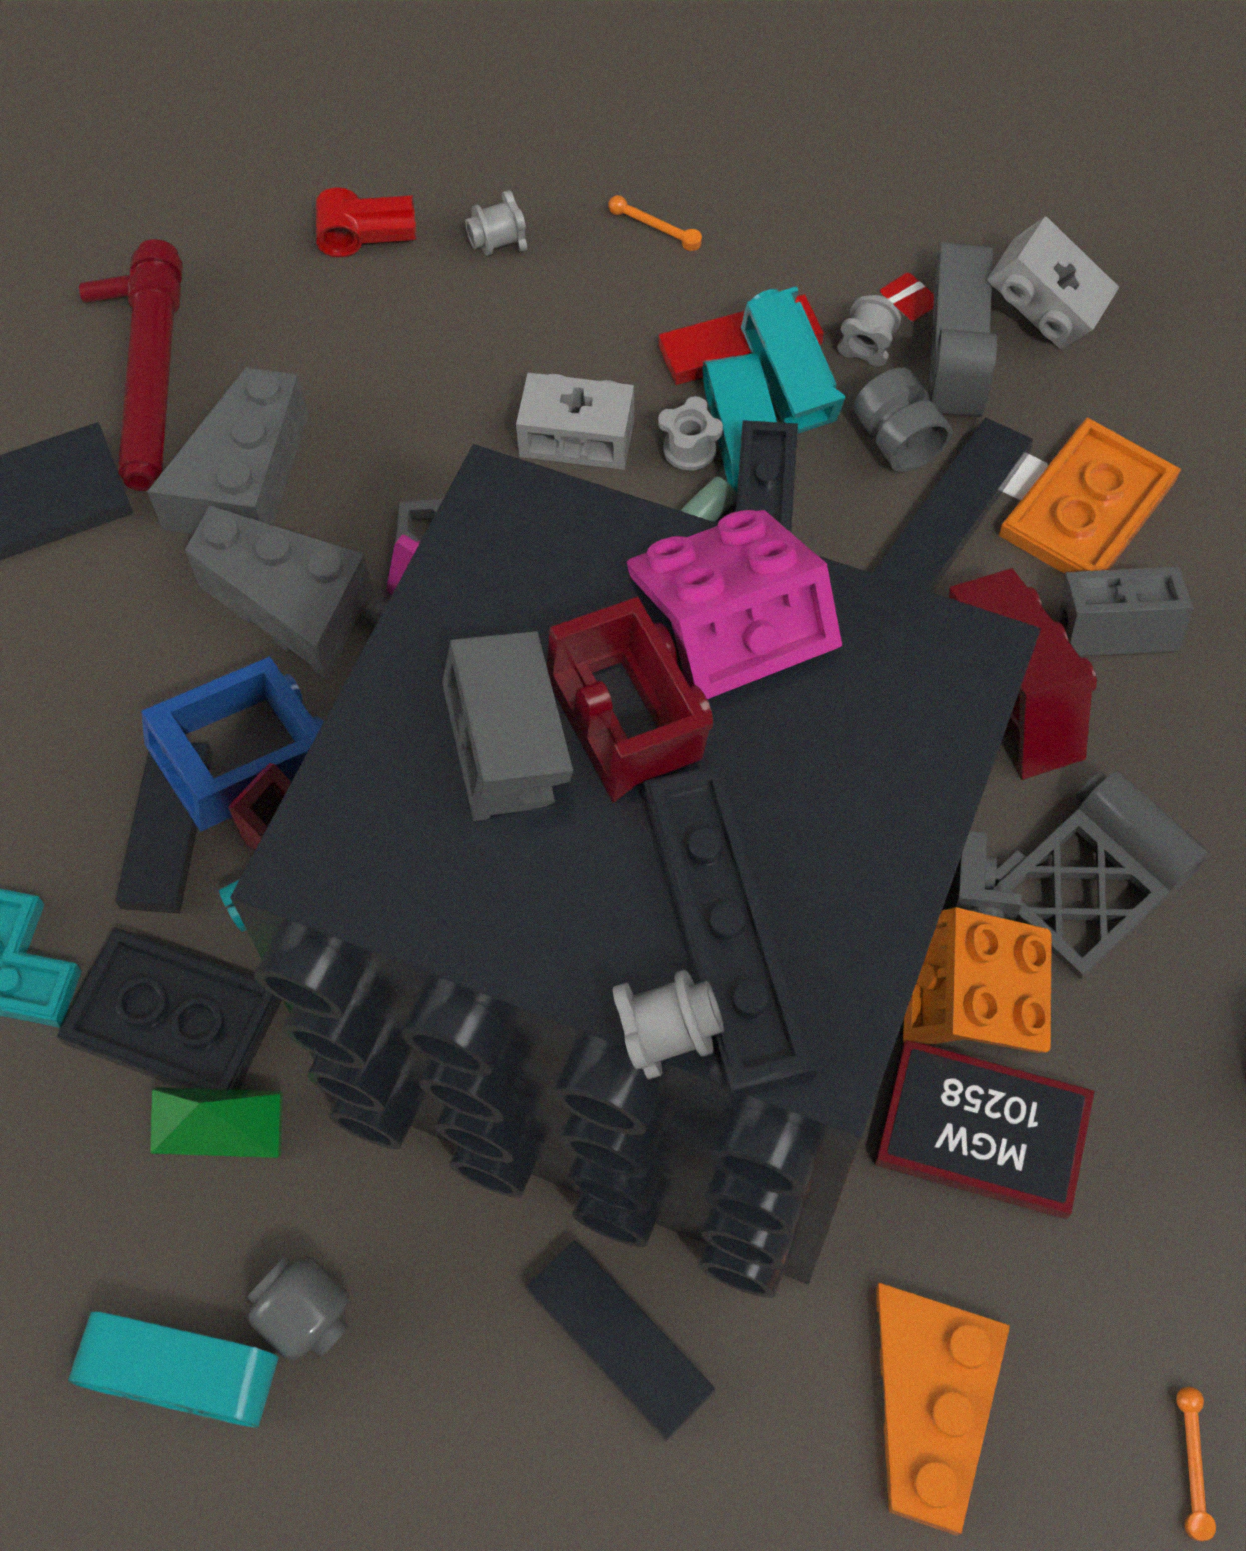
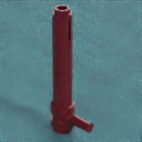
(154, 297)

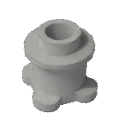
(497, 226)
(869, 329)
(690, 434)
(668, 1021)

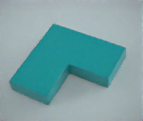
(31, 985)

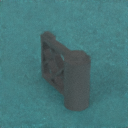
(1133, 837)

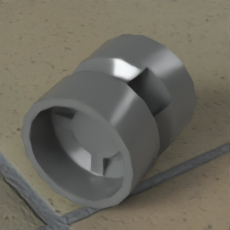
(903, 419)

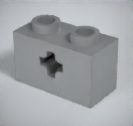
(1053, 283)
(575, 420)

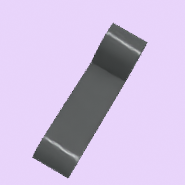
(961, 336)

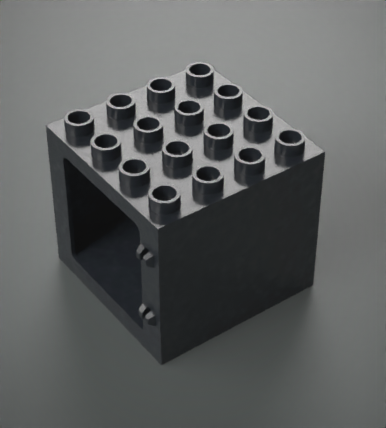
(474, 964)

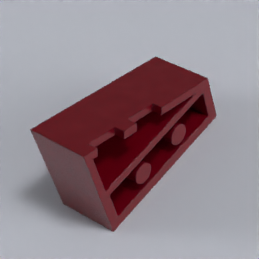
(1057, 689)

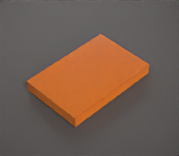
(1089, 501)

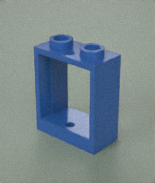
(170, 721)

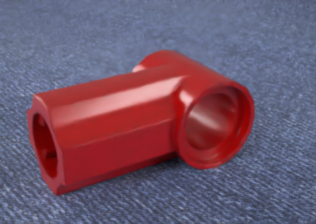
(347, 221)

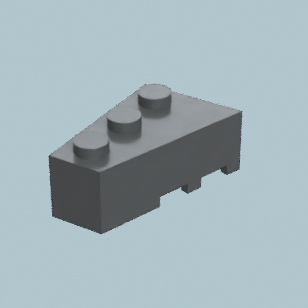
(236, 455)
(283, 582)

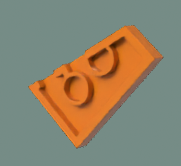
(937, 1402)

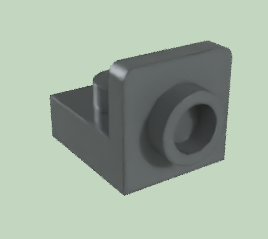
(975, 882)

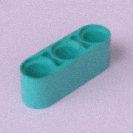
(736, 393)
(174, 1369)

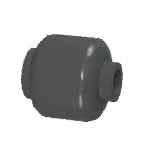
(298, 1308)

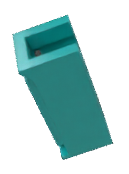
(791, 360)

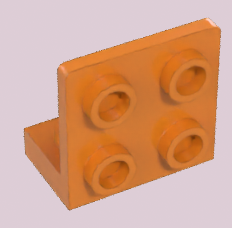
(983, 984)

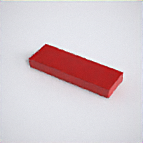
(713, 339)

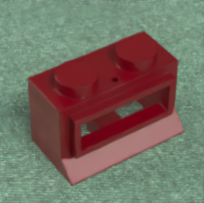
(648, 654)

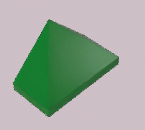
(216, 1122)

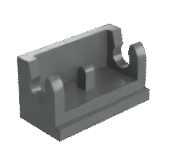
(1126, 610)
(505, 723)

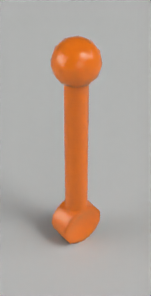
(690, 238)
(1198, 1524)

